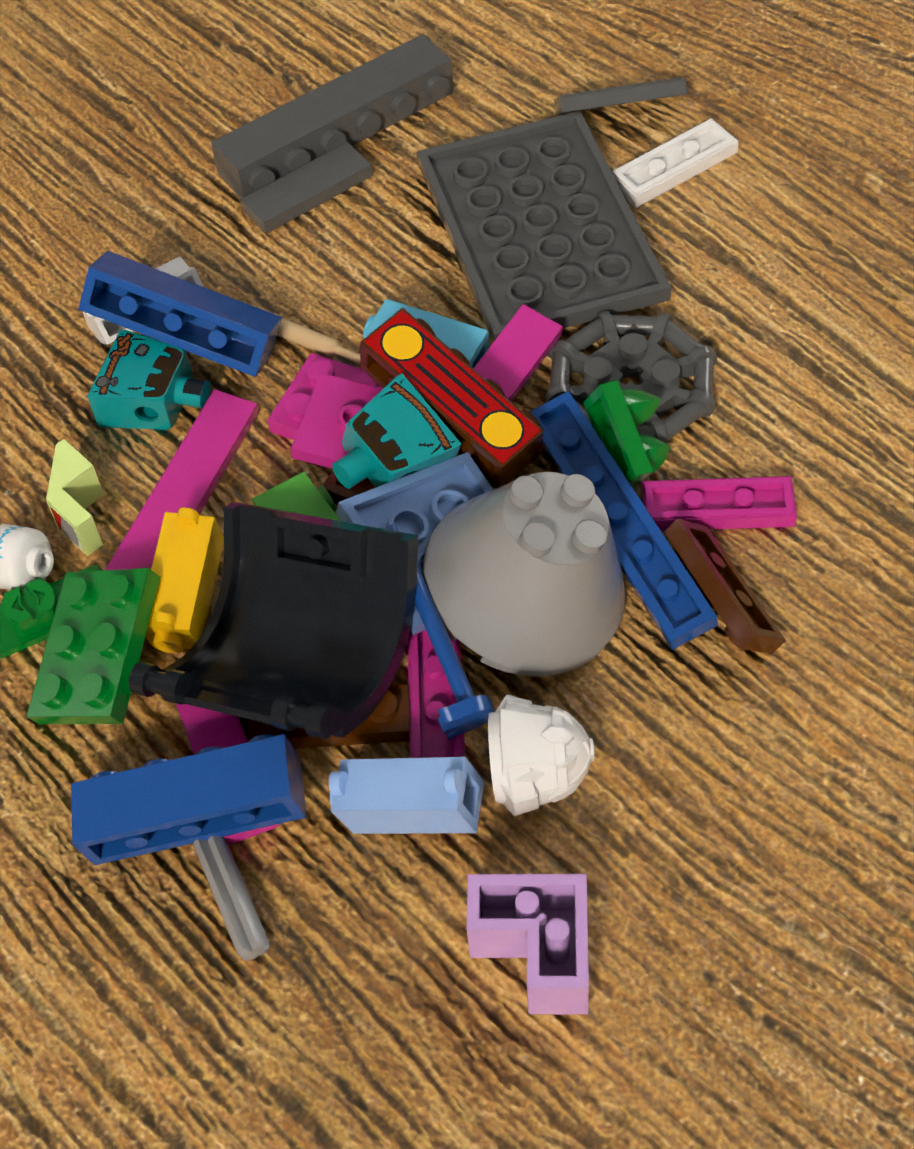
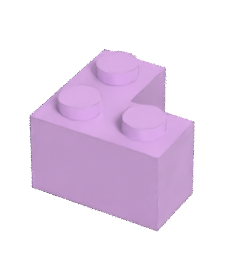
(535, 920)

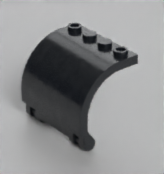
(301, 624)

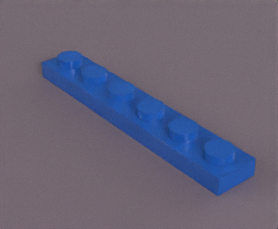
(641, 547)

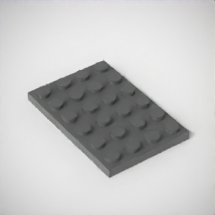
(542, 224)

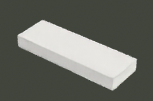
(675, 162)

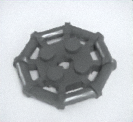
(641, 359)

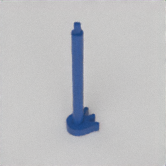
(469, 710)

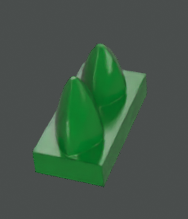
(615, 417)

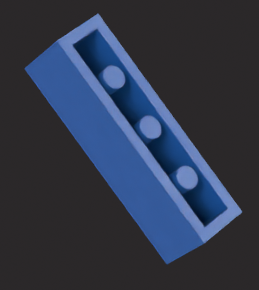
(179, 313)
(187, 799)

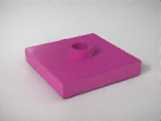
(326, 416)

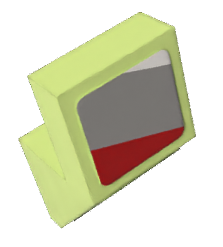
(70, 491)

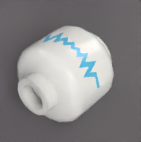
(23, 556)

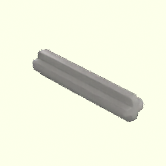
(232, 897)

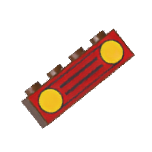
(474, 409)

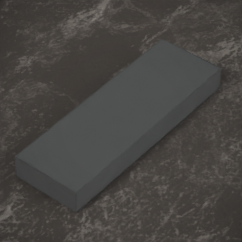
(620, 95)
(306, 187)

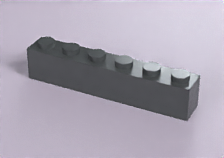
(334, 114)

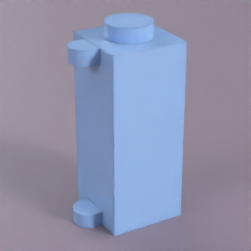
(407, 795)

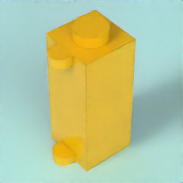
(187, 567)

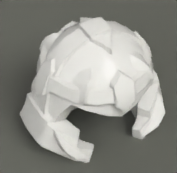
(535, 754)

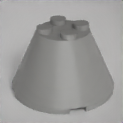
(528, 574)

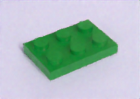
(93, 647)

